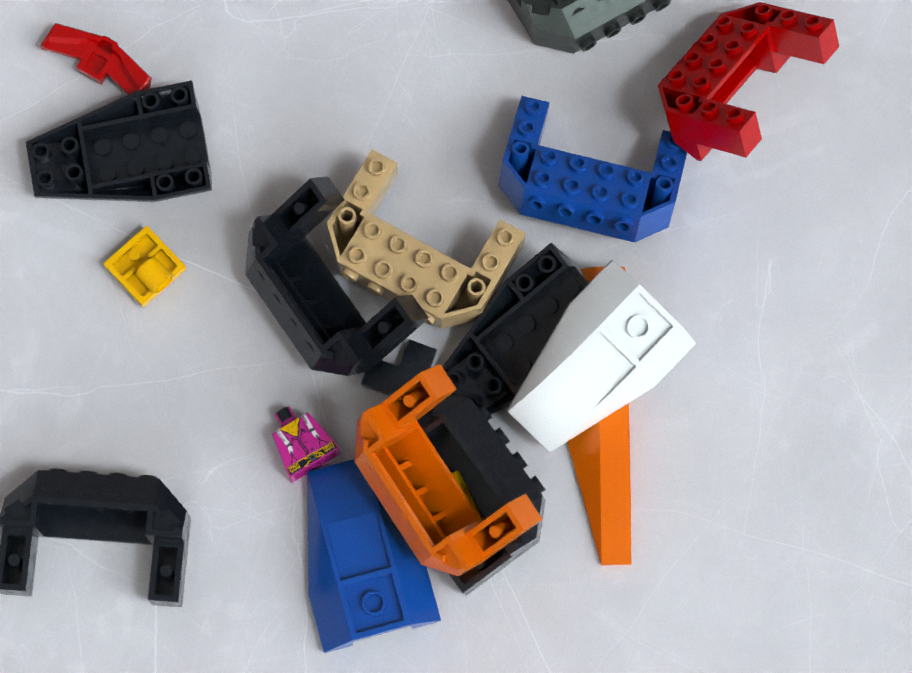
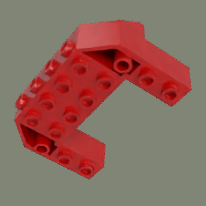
(723, 60)

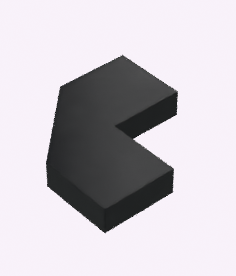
(389, 377)

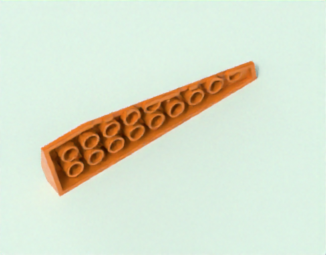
(603, 475)

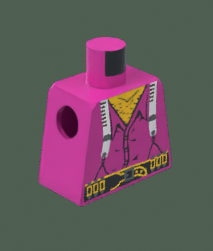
(302, 443)

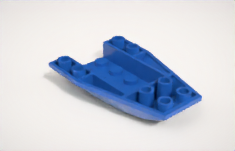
(359, 563)

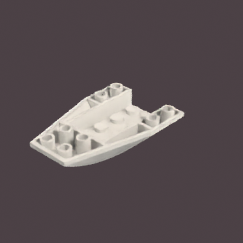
(598, 358)

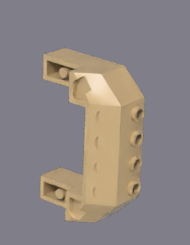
(401, 265)

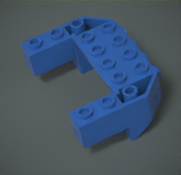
(587, 190)

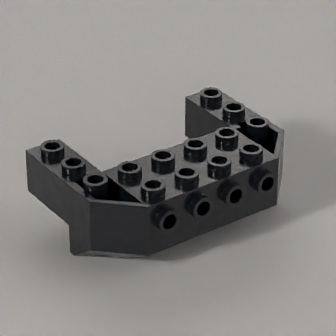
(309, 298)
(490, 471)
(95, 509)

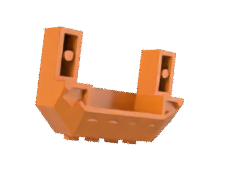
(421, 489)

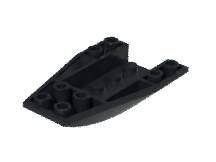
(128, 150)
(514, 329)

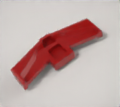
(98, 57)

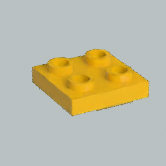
(145, 266)

